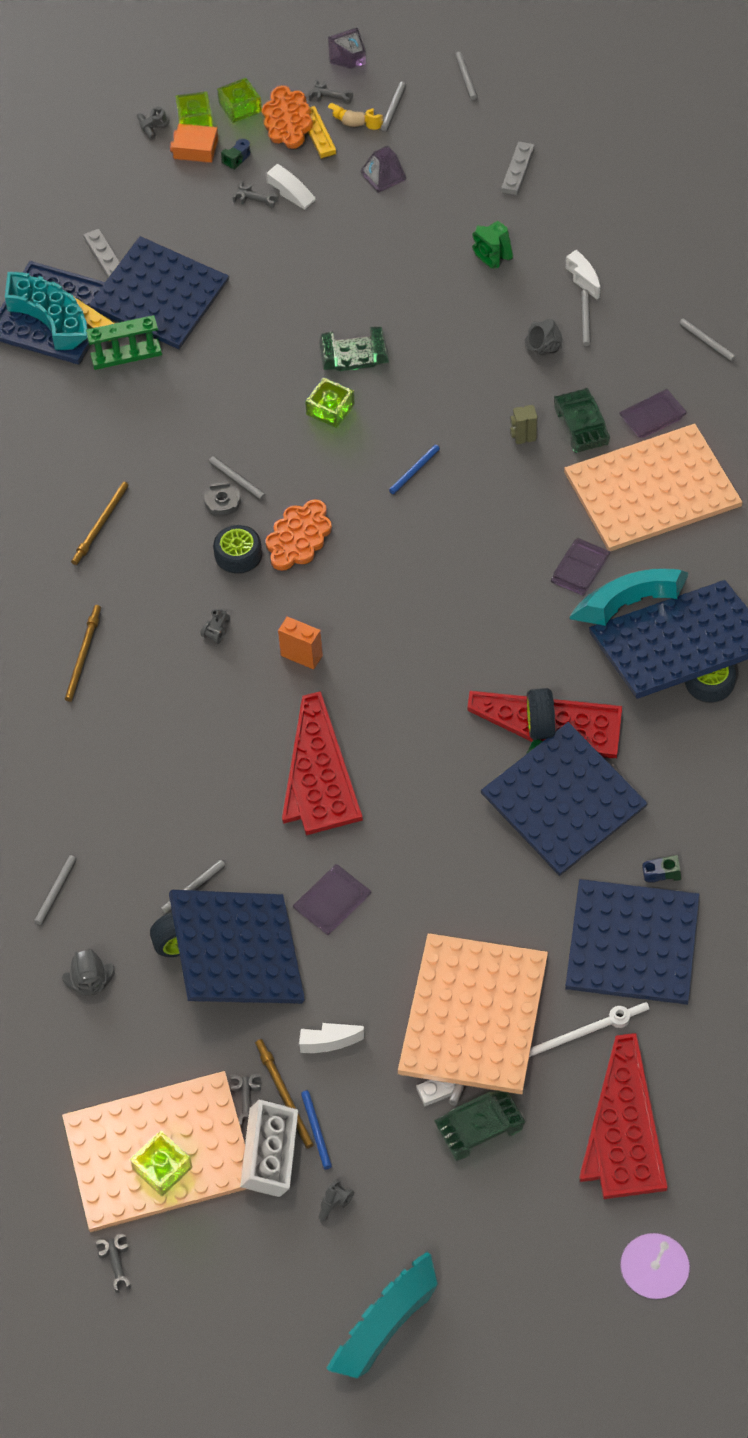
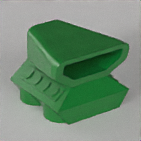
(492, 244)

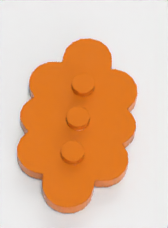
(287, 117)
(298, 534)

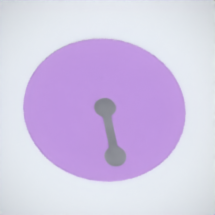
(655, 1266)

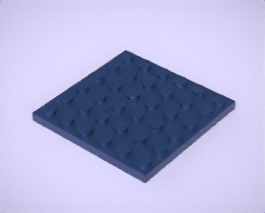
(159, 284)
(31, 333)
(563, 798)
(632, 941)
(236, 947)

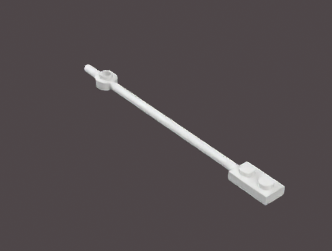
(434, 1091)

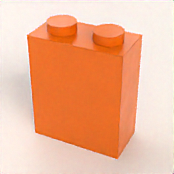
(194, 143)
(300, 642)

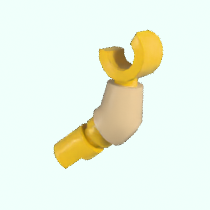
(356, 119)

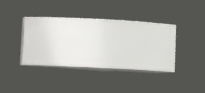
(290, 186)
(583, 273)
(330, 1037)

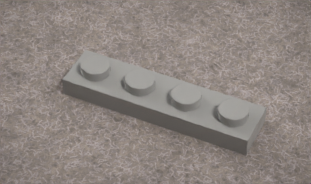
(517, 168)
(102, 251)

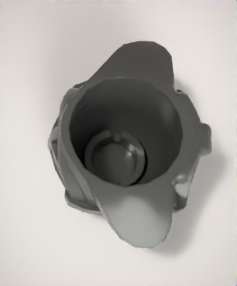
(543, 337)
(87, 969)

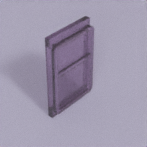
(653, 413)
(580, 566)

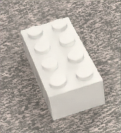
(269, 1148)

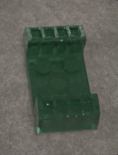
(354, 352)
(582, 420)
(479, 1121)

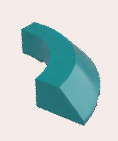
(48, 304)
(628, 589)
(385, 1317)

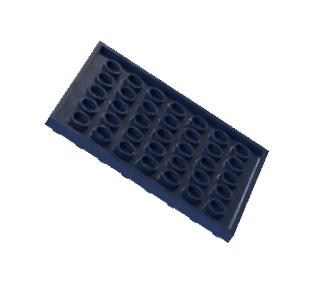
(676, 639)

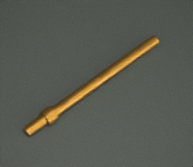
(83, 548)
(92, 623)
(268, 1061)

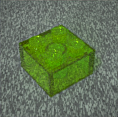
(239, 100)
(194, 109)
(330, 402)
(161, 1163)

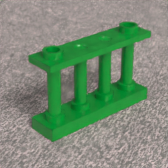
(127, 353)

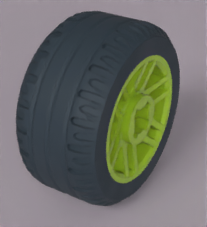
(237, 549)
(713, 686)
(540, 714)
(164, 936)

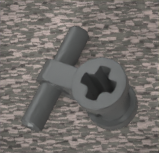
(153, 121)
(215, 626)
(335, 1195)

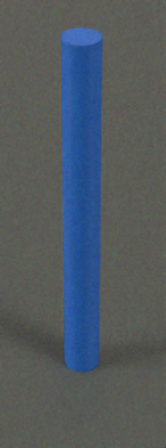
(422, 461)
(316, 1130)

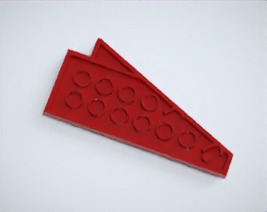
(594, 721)
(318, 779)
(623, 1137)

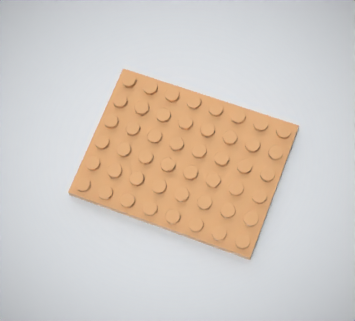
(652, 487)
(473, 1013)
(192, 1114)

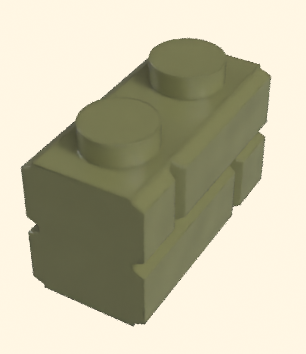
(524, 424)

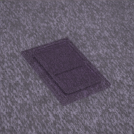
(332, 899)

